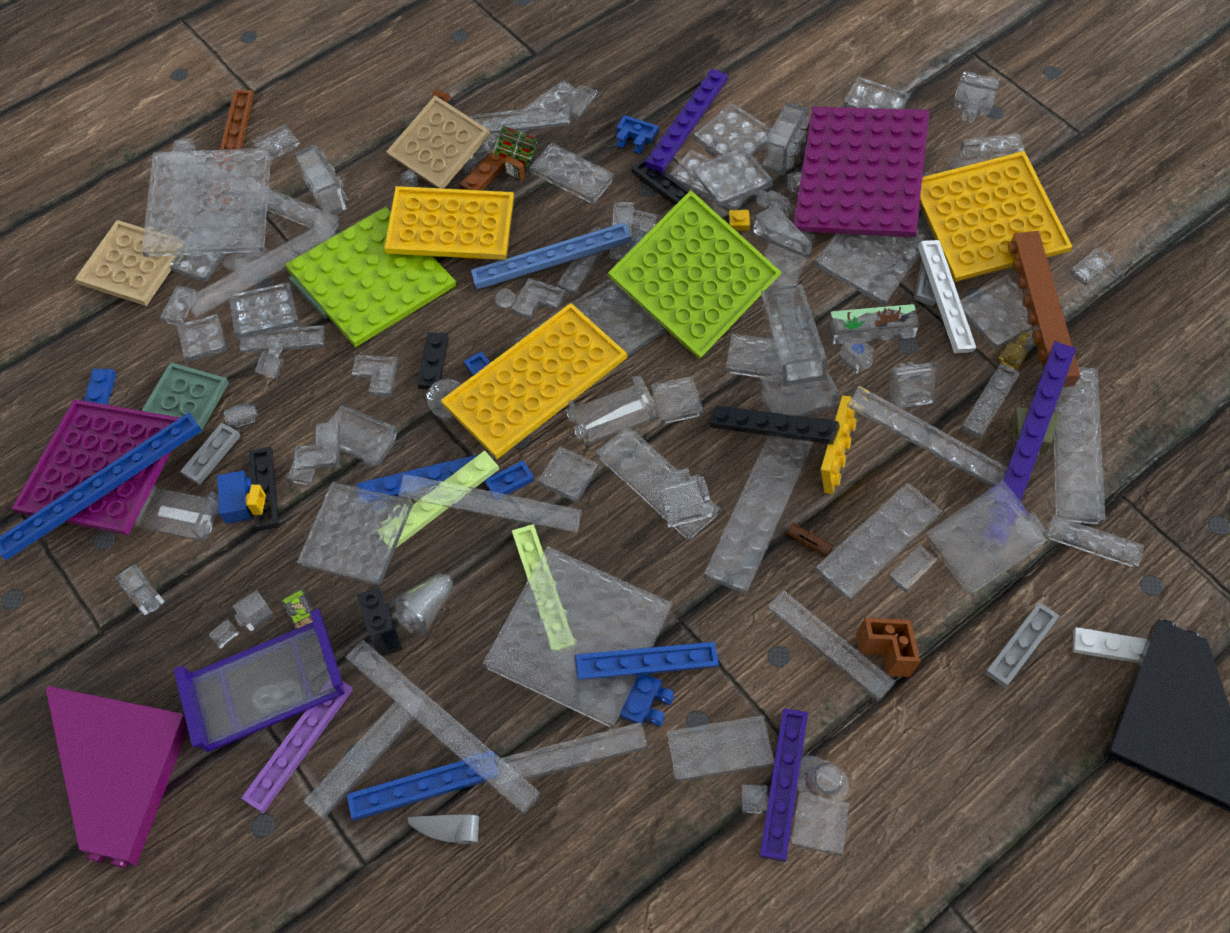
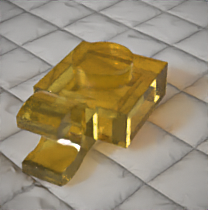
(1015, 353)

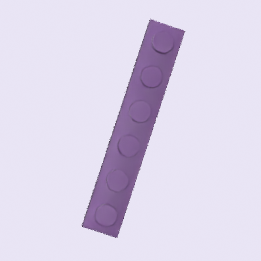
(292, 752)

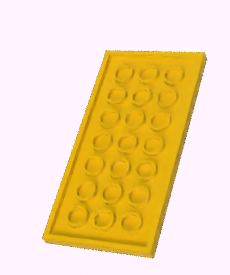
(533, 380)

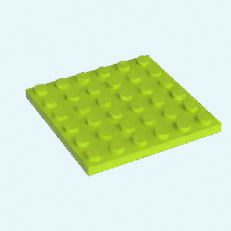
(694, 274)
(362, 284)

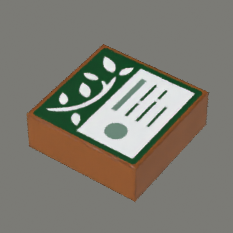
(514, 168)

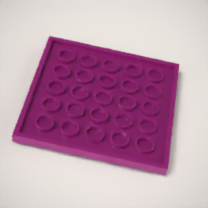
(83, 445)

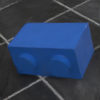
(232, 496)

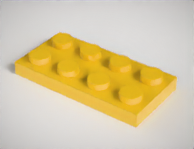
(834, 456)

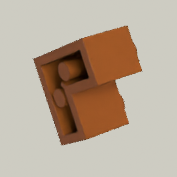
(891, 639)

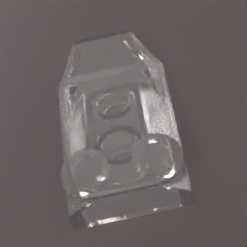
(364, 435)

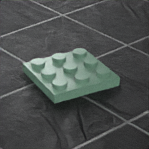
(186, 391)

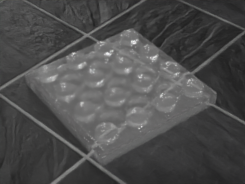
(355, 533)

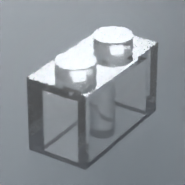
(139, 589)

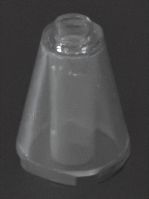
(422, 603)

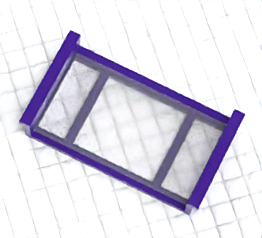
(259, 686)

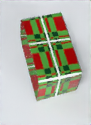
(515, 144)

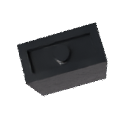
(379, 622)

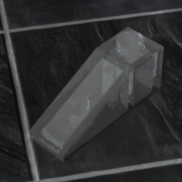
(780, 231)

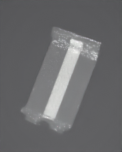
(613, 412)
(178, 514)

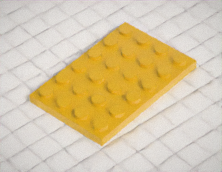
(450, 223)

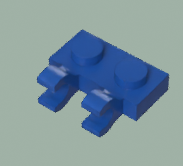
(639, 130)
(641, 698)

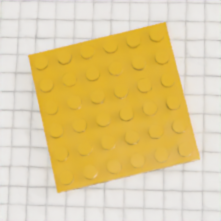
(982, 207)

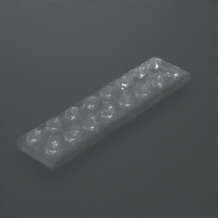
(1079, 451)
(757, 513)

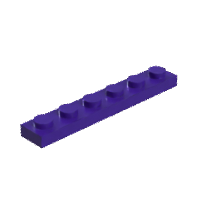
(784, 785)

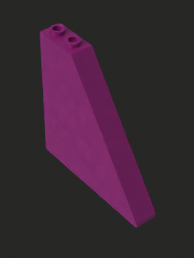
(114, 769)

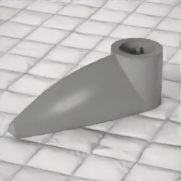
(448, 828)

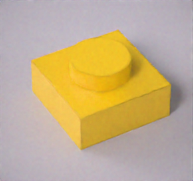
(739, 220)
(256, 499)

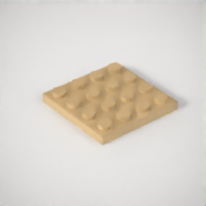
(438, 142)
(121, 268)

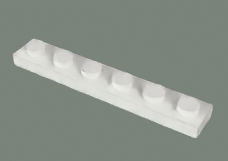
(946, 297)

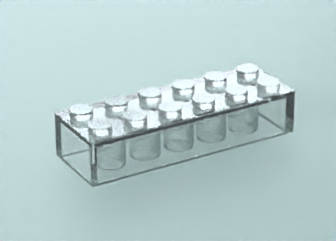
(794, 335)

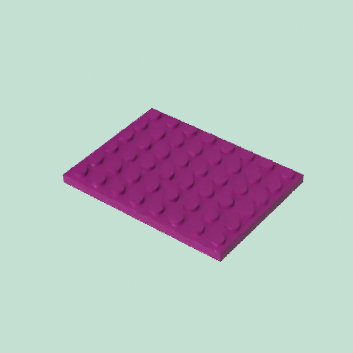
(862, 171)

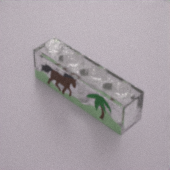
(874, 323)

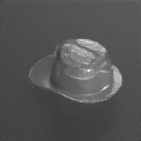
(822, 779)

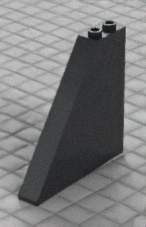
(1176, 717)

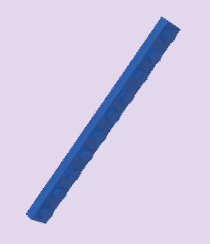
(97, 485)

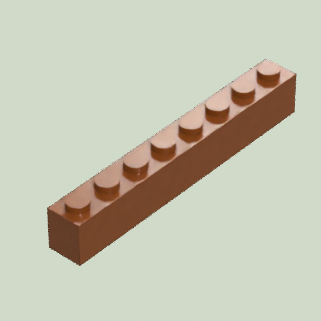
(1040, 298)

